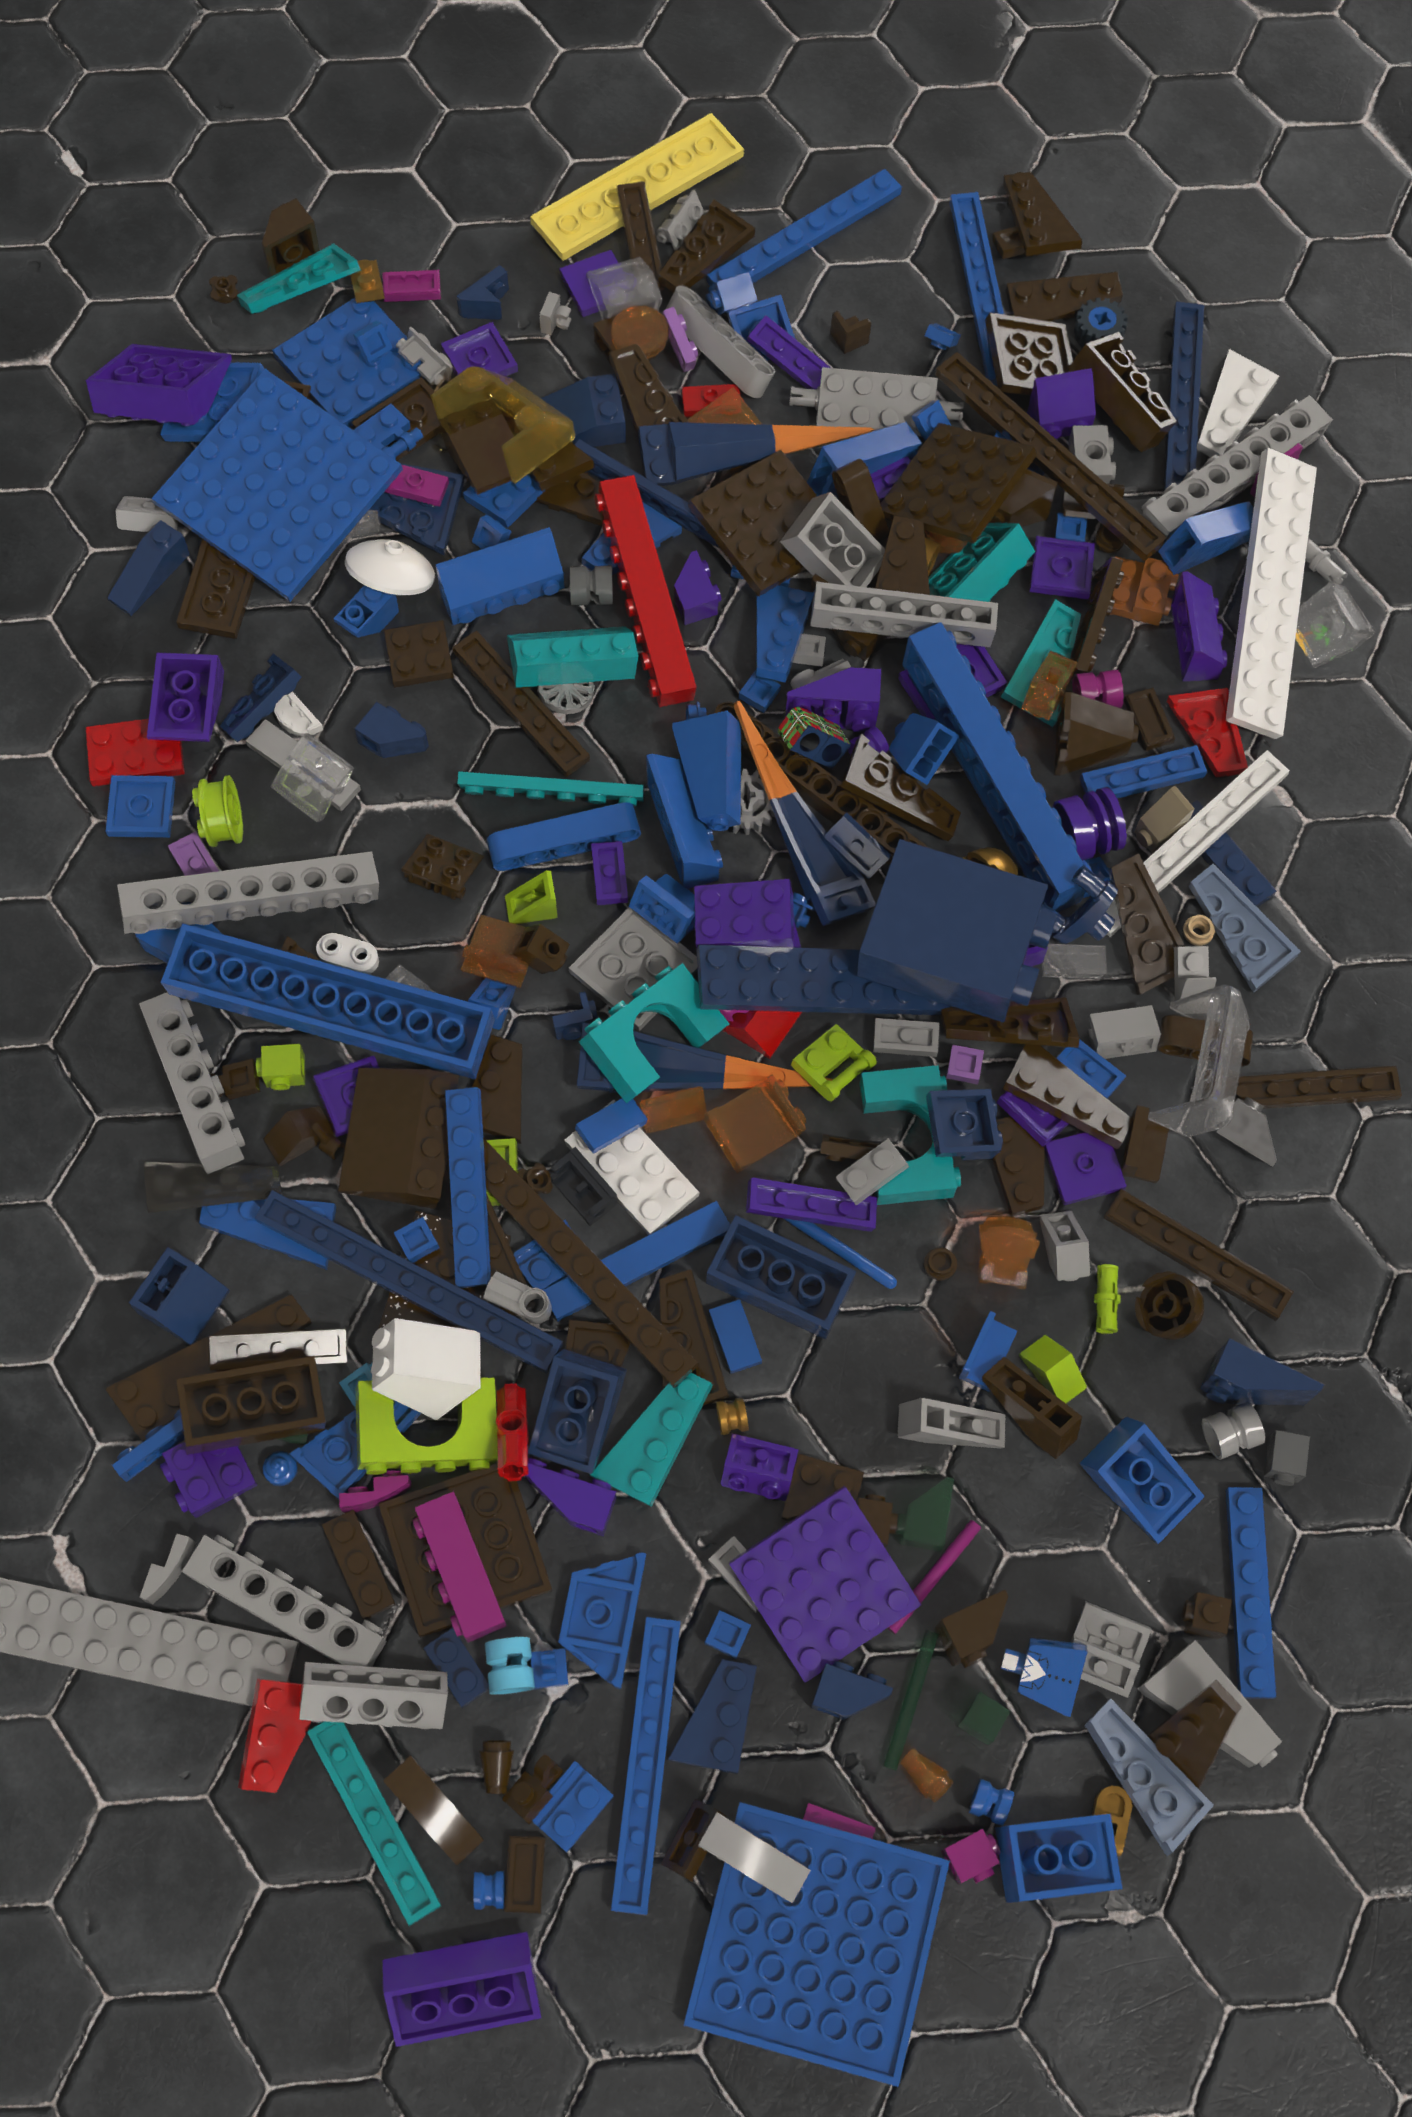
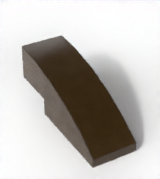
(433, 1810)

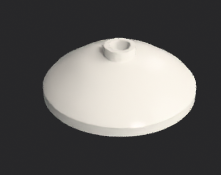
(390, 567)

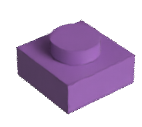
(965, 1064)

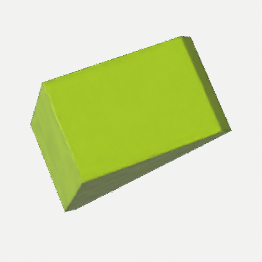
(532, 900)
(1054, 1368)

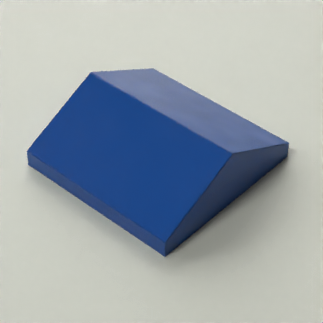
(746, 318)

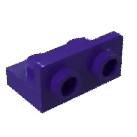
(759, 1467)

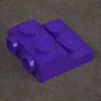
(207, 1477)

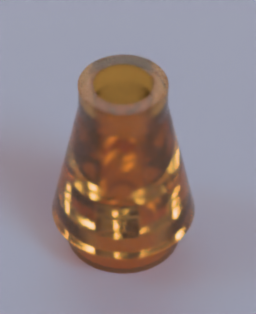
(928, 1776)

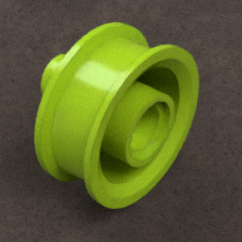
(218, 811)

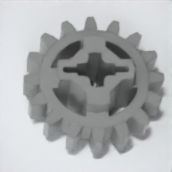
(757, 803)

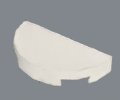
(295, 716)

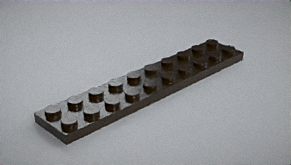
(219, 586)

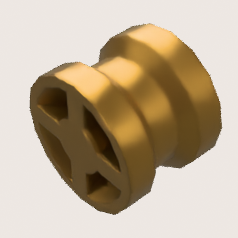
(732, 1416)

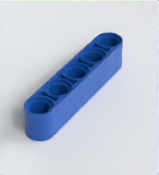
(562, 836)

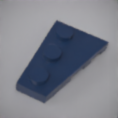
(261, 702)
(719, 1721)

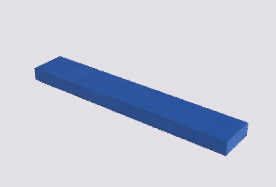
(646, 1256)

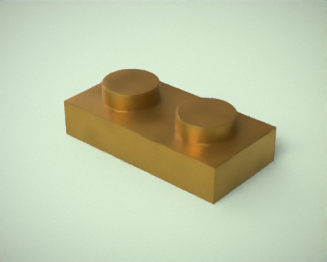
(367, 282)

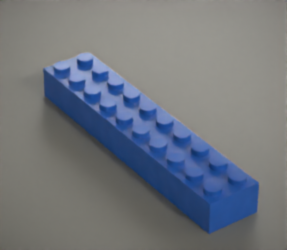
(994, 765)
(328, 1001)

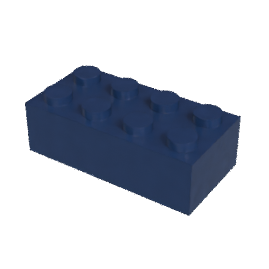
(780, 1277)

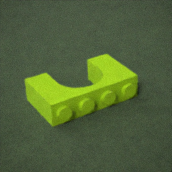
(384, 1447)

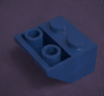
(179, 1296)

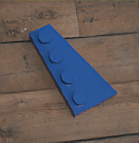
(779, 629)
(333, 1453)

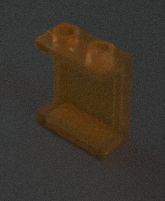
(755, 1123)

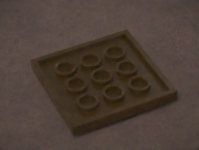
(958, 481)
(752, 515)
(499, 1531)

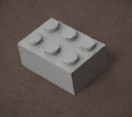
(834, 543)

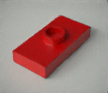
(698, 397)

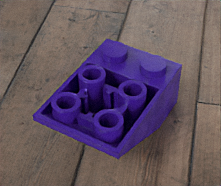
(843, 698)

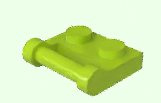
(826, 1055)

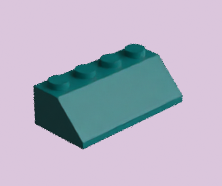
(983, 566)
(573, 656)

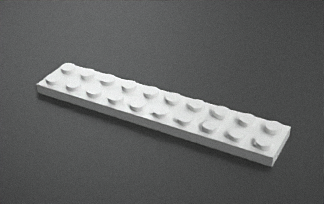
(1271, 594)

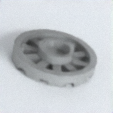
(567, 694)

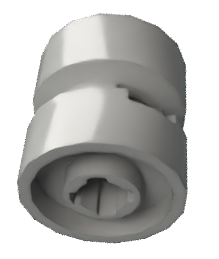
(1237, 1428)

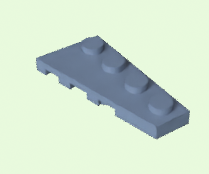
(1245, 931)
(1153, 1782)

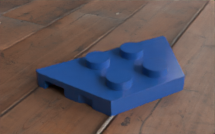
(602, 1615)

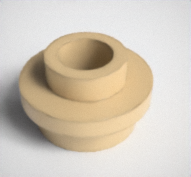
(1200, 922)

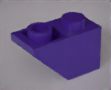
(694, 592)

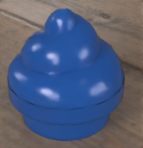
(280, 1468)

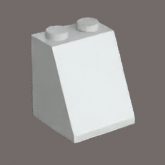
(426, 1365)

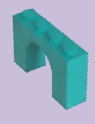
(613, 1042)
(906, 1090)

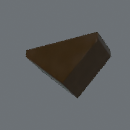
(295, 1135)

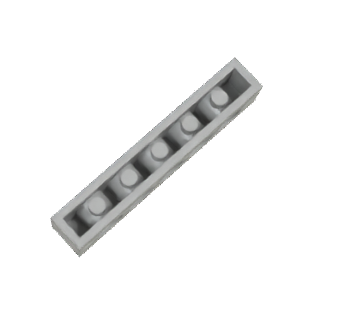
(902, 613)
(215, 1149)
(205, 1568)

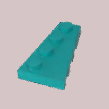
(312, 272)

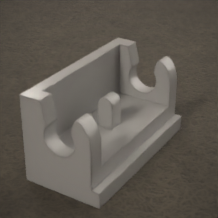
(1124, 1032)

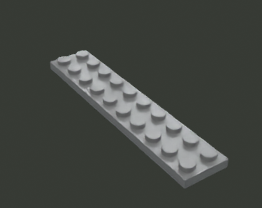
(139, 1643)

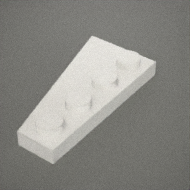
(1235, 401)

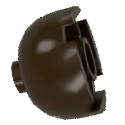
(1169, 1306)

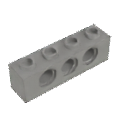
(373, 1696)

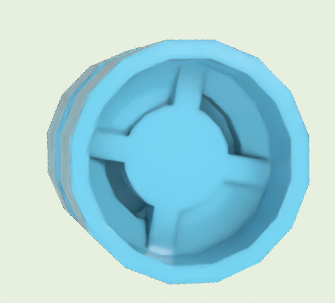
(511, 1678)

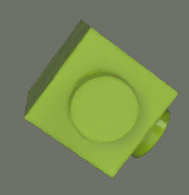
(281, 1066)

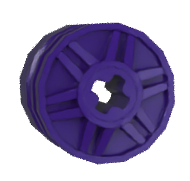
(1093, 822)

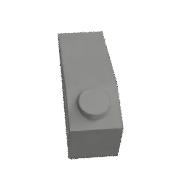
(950, 1424)

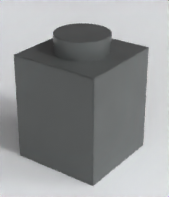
(1286, 1457)

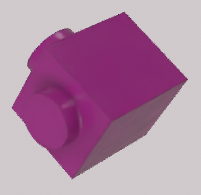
(973, 1857)

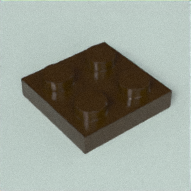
(418, 653)

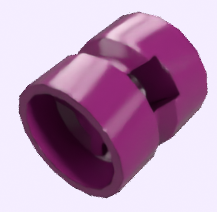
(1104, 688)

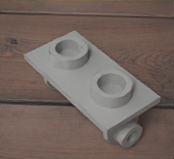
(682, 221)
(435, 366)

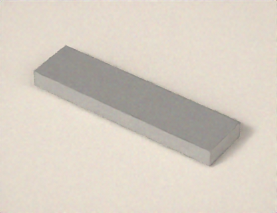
(276, 746)

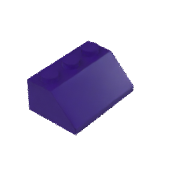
(1197, 630)

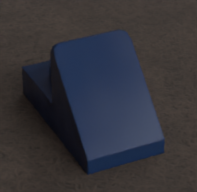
(482, 297)

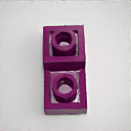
(385, 1488)

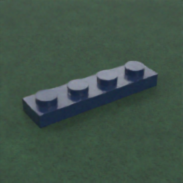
(1237, 867)

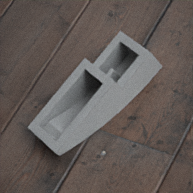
(754, 1857)

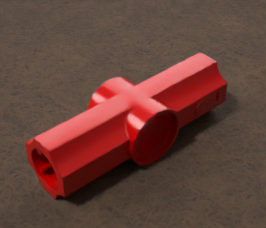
(512, 1432)

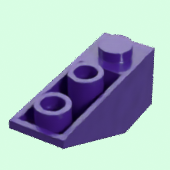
(577, 1501)

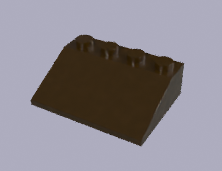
(397, 1136)

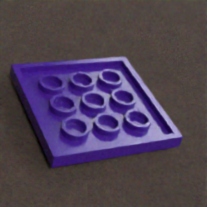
(824, 1583)

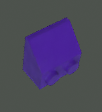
(1063, 402)

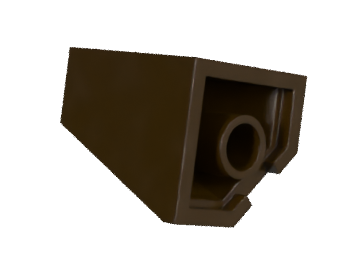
(1091, 733)

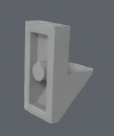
(1191, 971)

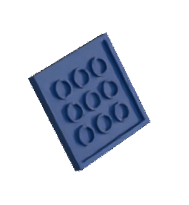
(334, 367)

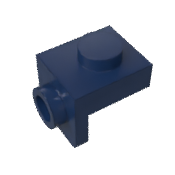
(571, 1024)

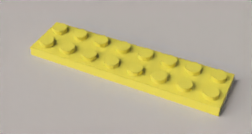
(666, 170)

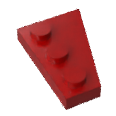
(1206, 724)
(272, 1735)

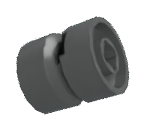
(591, 585)

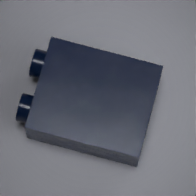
(956, 931)

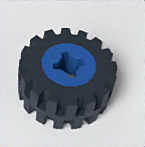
(1107, 314)

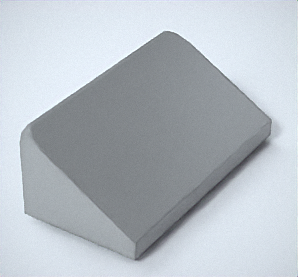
(141, 514)

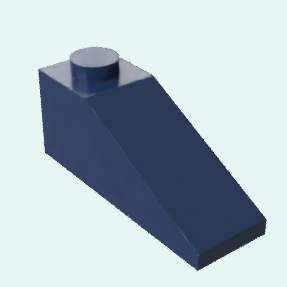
(149, 566)

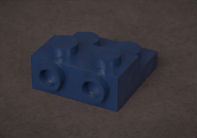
(964, 1123)

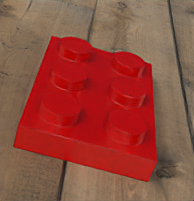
(127, 751)

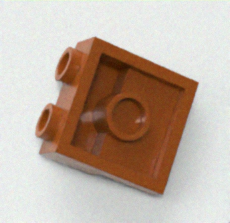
(1144, 591)

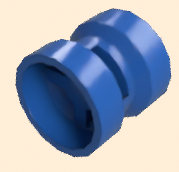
(991, 1802)

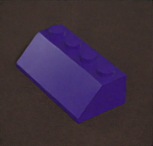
(461, 1989)

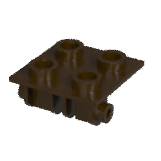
(443, 865)

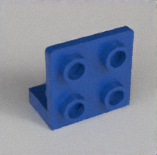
(665, 906)

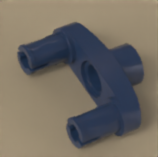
(1090, 916)

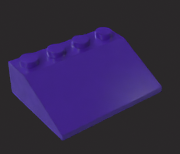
(158, 384)

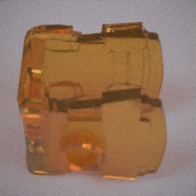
(1006, 1250)

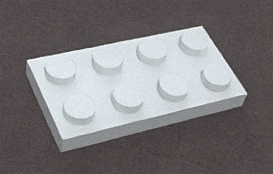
(642, 1178)

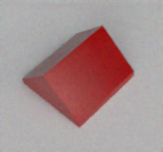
(762, 1029)

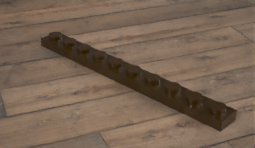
(1051, 456)
(586, 1270)

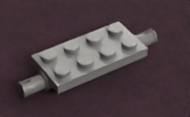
(871, 399)

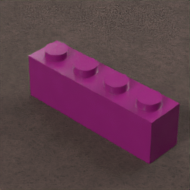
(460, 1567)

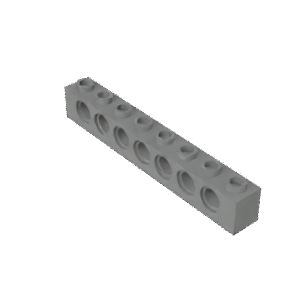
(1236, 468)
(233, 885)

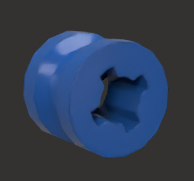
(489, 1890)

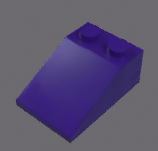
(185, 697)

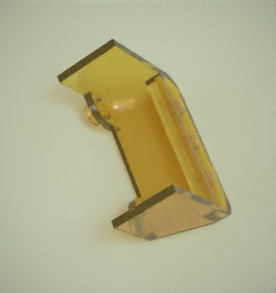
(541, 425)

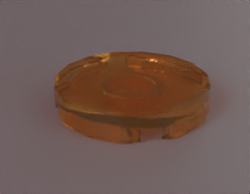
(642, 327)

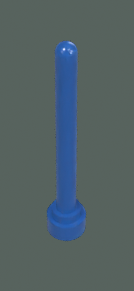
(845, 1252)

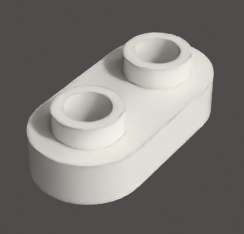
(346, 953)

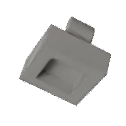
(554, 314)

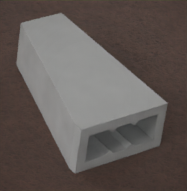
(1191, 1672)

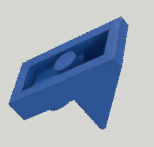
(495, 996)

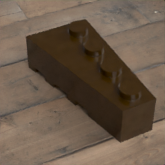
(1125, 392)

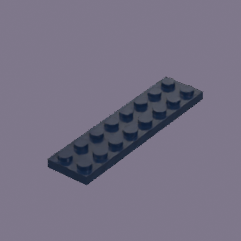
(797, 982)

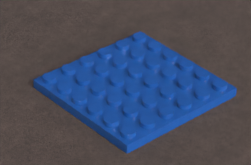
(277, 484)
(834, 1968)

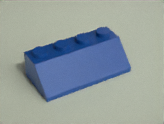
(500, 576)
(685, 834)

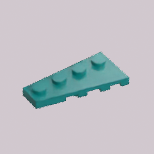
(1055, 634)
(651, 1445)

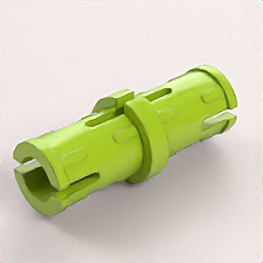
(1107, 1299)

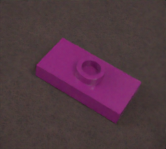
(411, 285)
(419, 486)

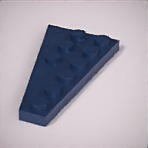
(420, 520)

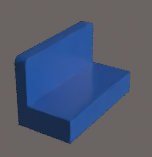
(988, 1349)

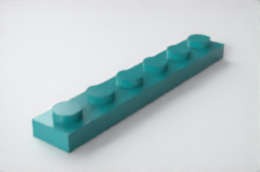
(538, 787)
(374, 1820)

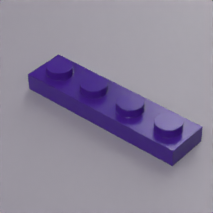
(810, 1204)

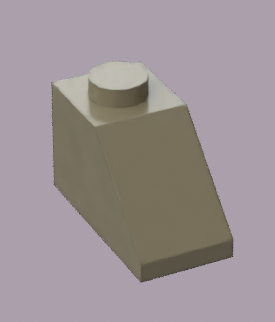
(1163, 819)

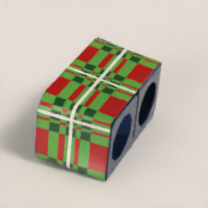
(829, 749)

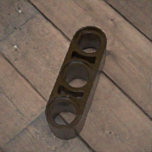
(860, 498)
(1184, 1037)

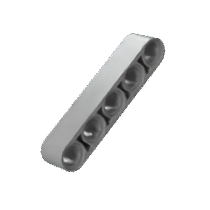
(722, 343)

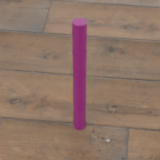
(940, 1568)

